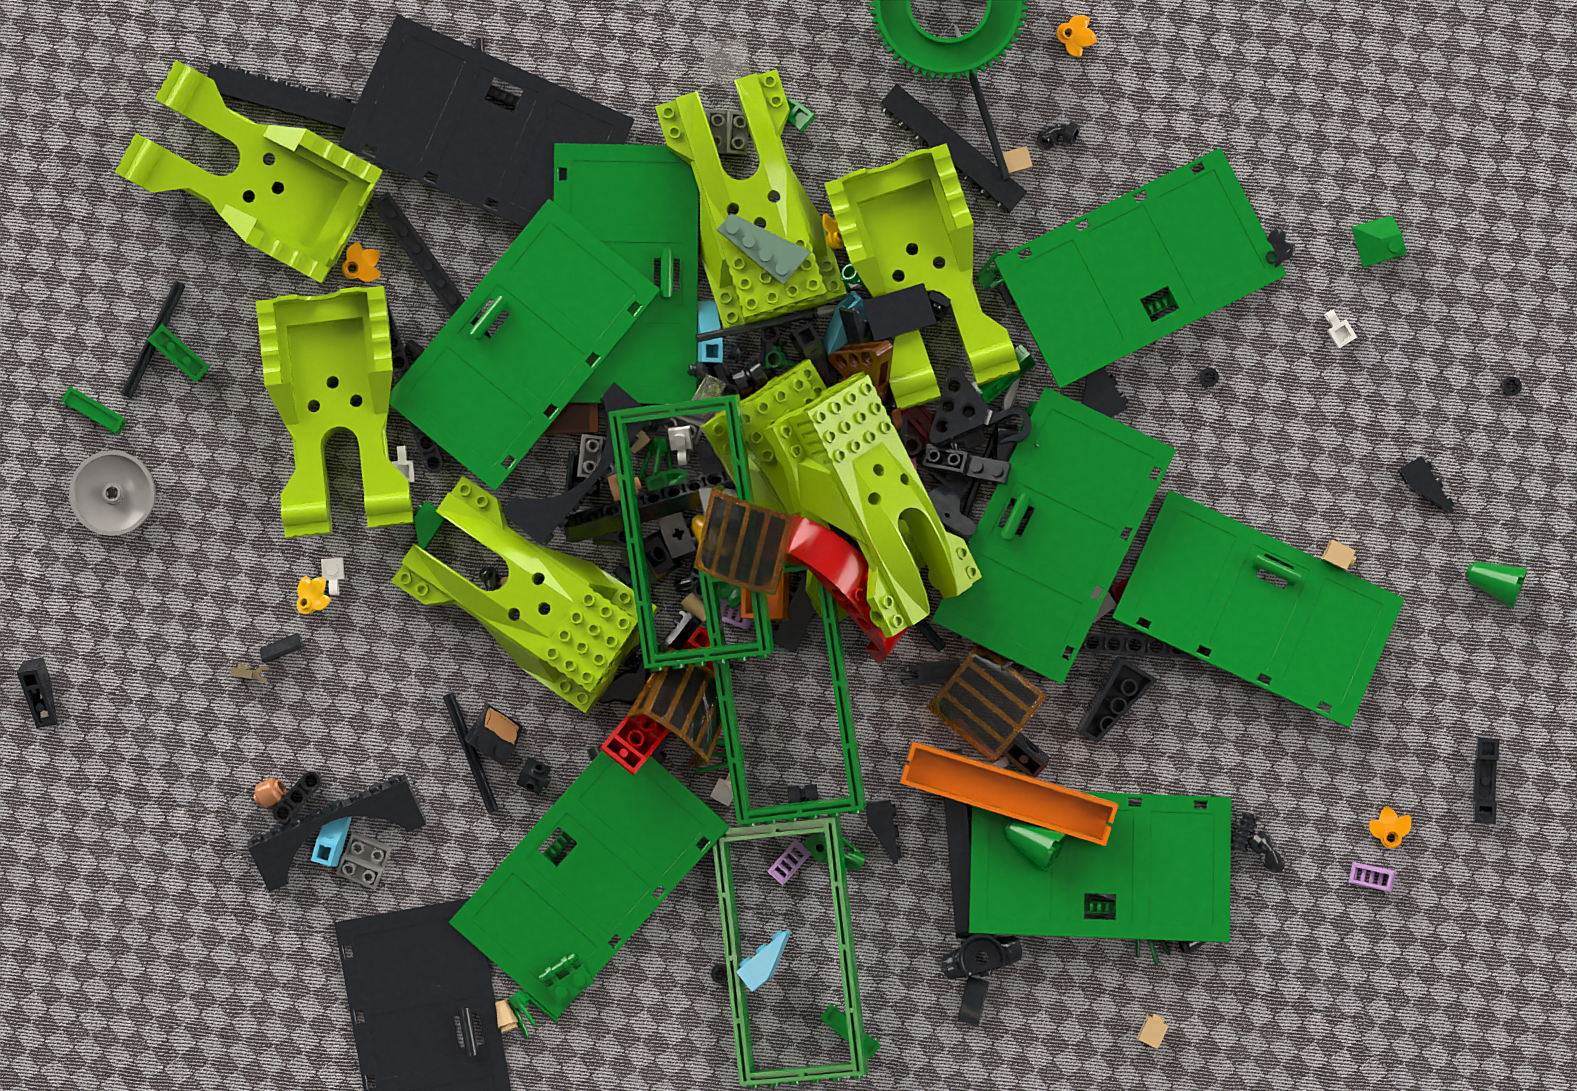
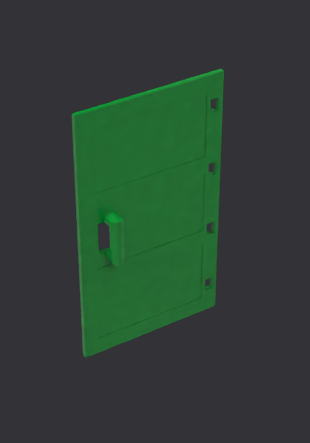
(644, 210)
(1087, 285)
(563, 304)
(1085, 489)
(1203, 590)
(629, 842)
(1159, 861)

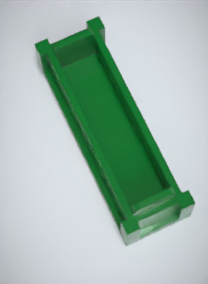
(178, 353)
(994, 388)
(94, 410)
(838, 1022)

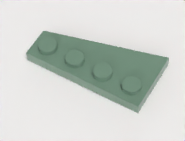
(772, 253)

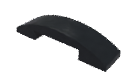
(1485, 780)

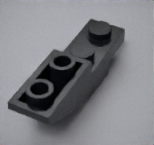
(966, 466)

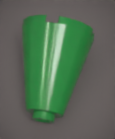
(1497, 580)
(1036, 842)

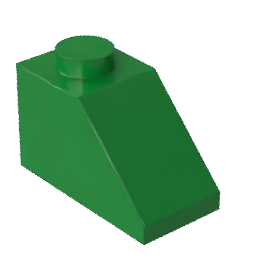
(427, 523)

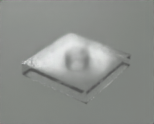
(726, 61)

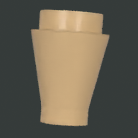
(694, 606)
(505, 1017)

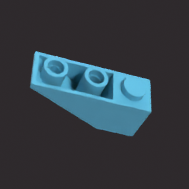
(835, 335)
(709, 351)
(331, 842)
(763, 965)

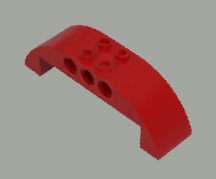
(844, 576)
(639, 736)

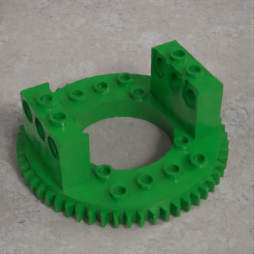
(948, 56)

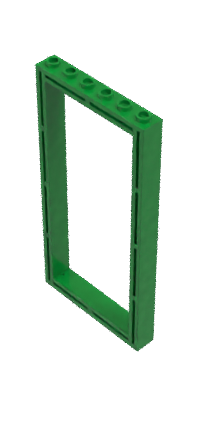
(697, 656)
(790, 811)
(846, 947)

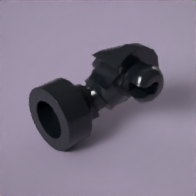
(1050, 136)
(699, 371)
(490, 578)
(1262, 844)

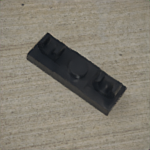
(679, 636)

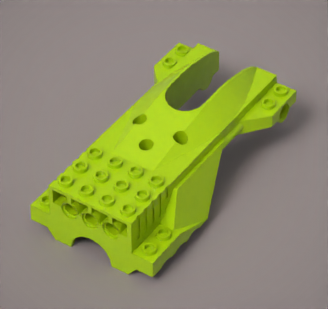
(321, 181)
(924, 208)
(738, 284)
(302, 351)
(768, 478)
(860, 479)
(590, 611)

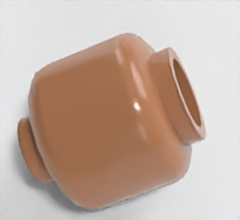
(269, 793)

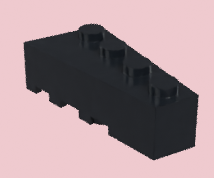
(1113, 699)

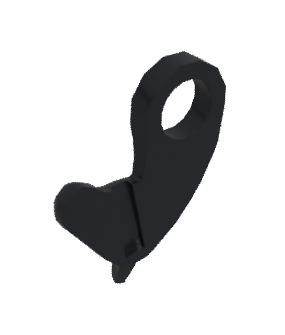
(626, 690)

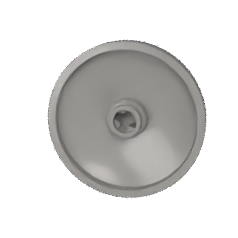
(112, 493)

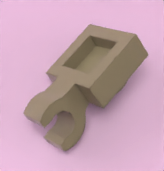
(244, 671)

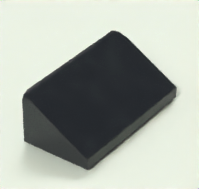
(281, 648)

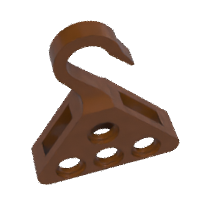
(877, 367)

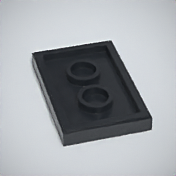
(899, 312)

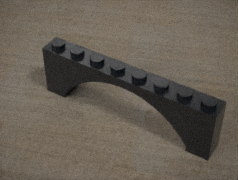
(1099, 387)
(542, 516)
(388, 801)

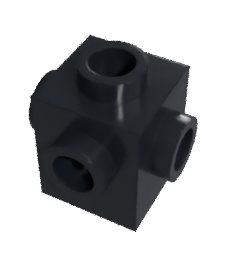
(534, 776)

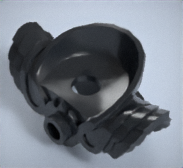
(963, 963)

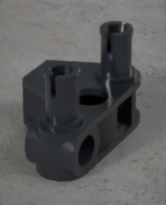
(948, 510)

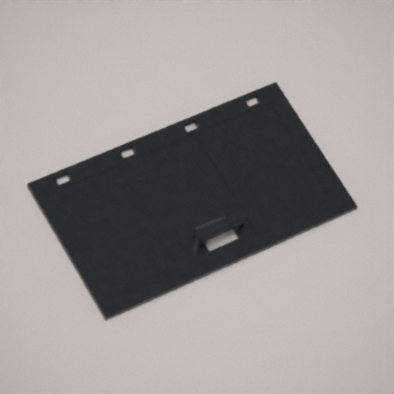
(431, 116)
(411, 981)

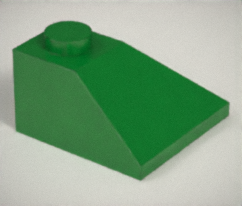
(1378, 241)

